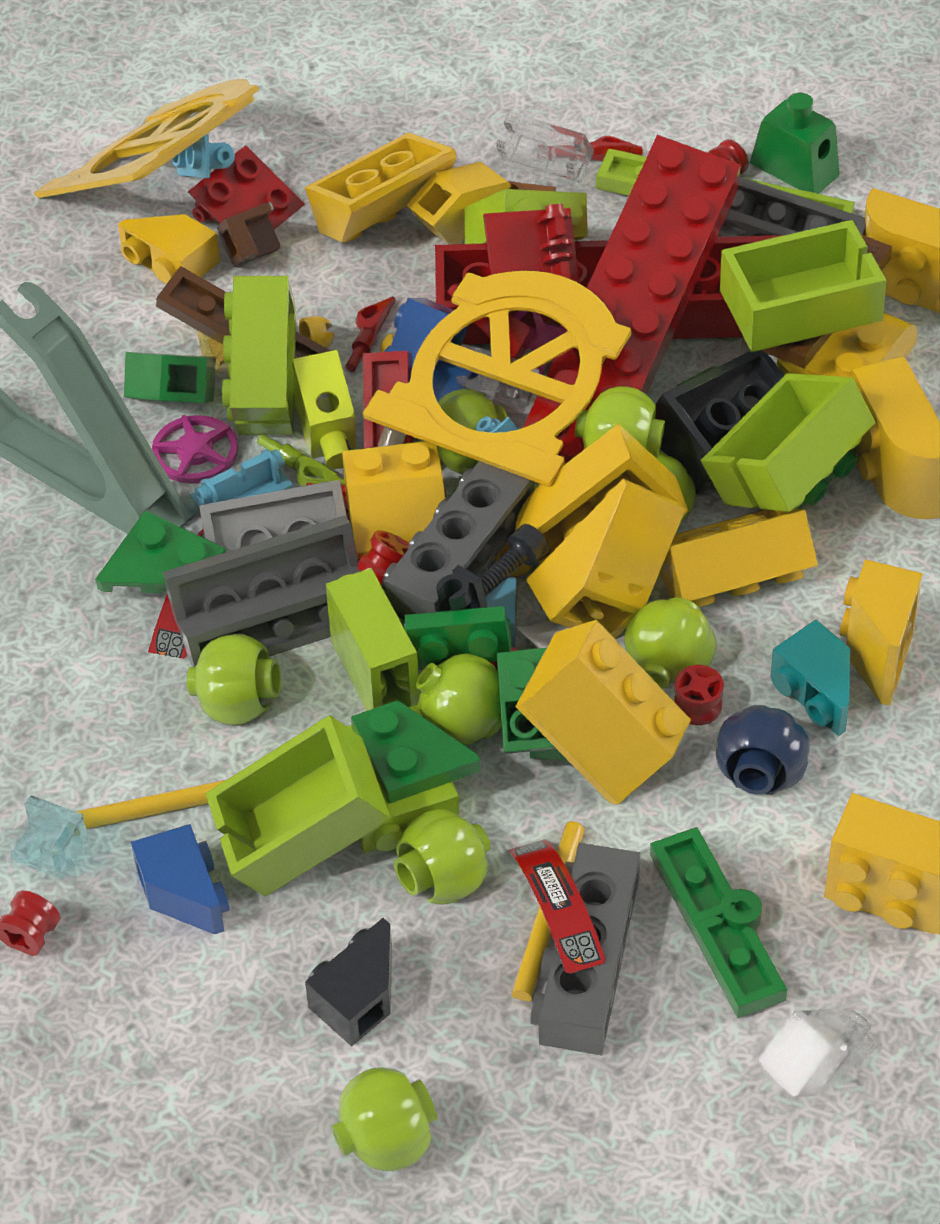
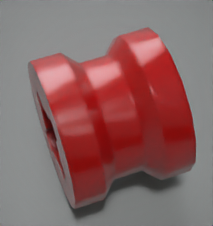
(385, 550)
(704, 684)
(28, 922)

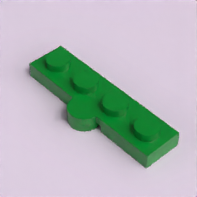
(720, 921)

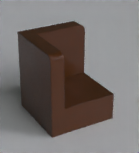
(249, 234)

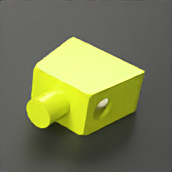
(328, 421)

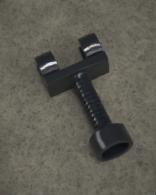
(526, 547)

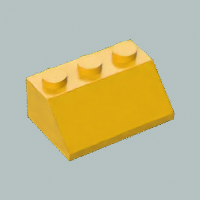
(375, 185)
(738, 555)
(602, 710)

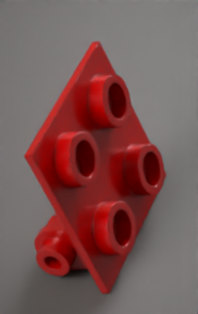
(242, 187)
(532, 241)

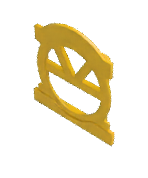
(163, 135)
(529, 450)

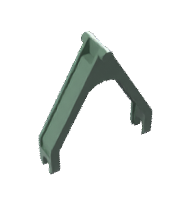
(118, 470)

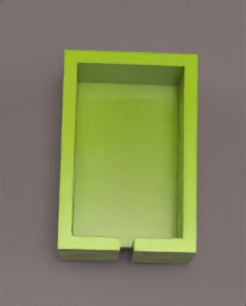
(802, 285)
(260, 355)
(788, 442)
(297, 806)

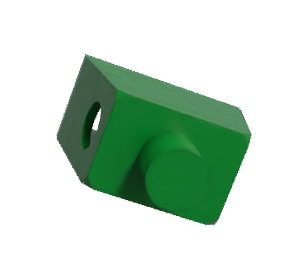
(798, 145)

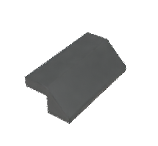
(263, 589)

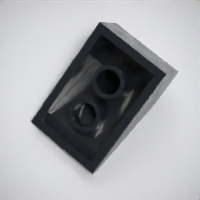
(710, 406)

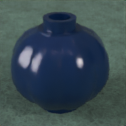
(755, 743)

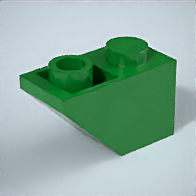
(169, 377)
(514, 673)

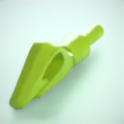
(302, 464)

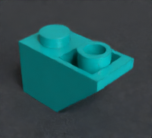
(816, 672)

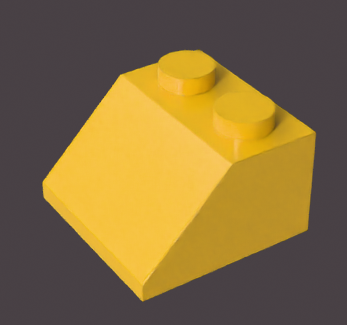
(391, 490)
(880, 623)

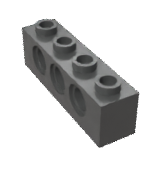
(772, 212)
(463, 531)
(583, 1019)

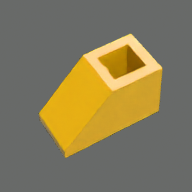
(447, 192)
(168, 243)

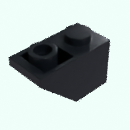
(354, 986)

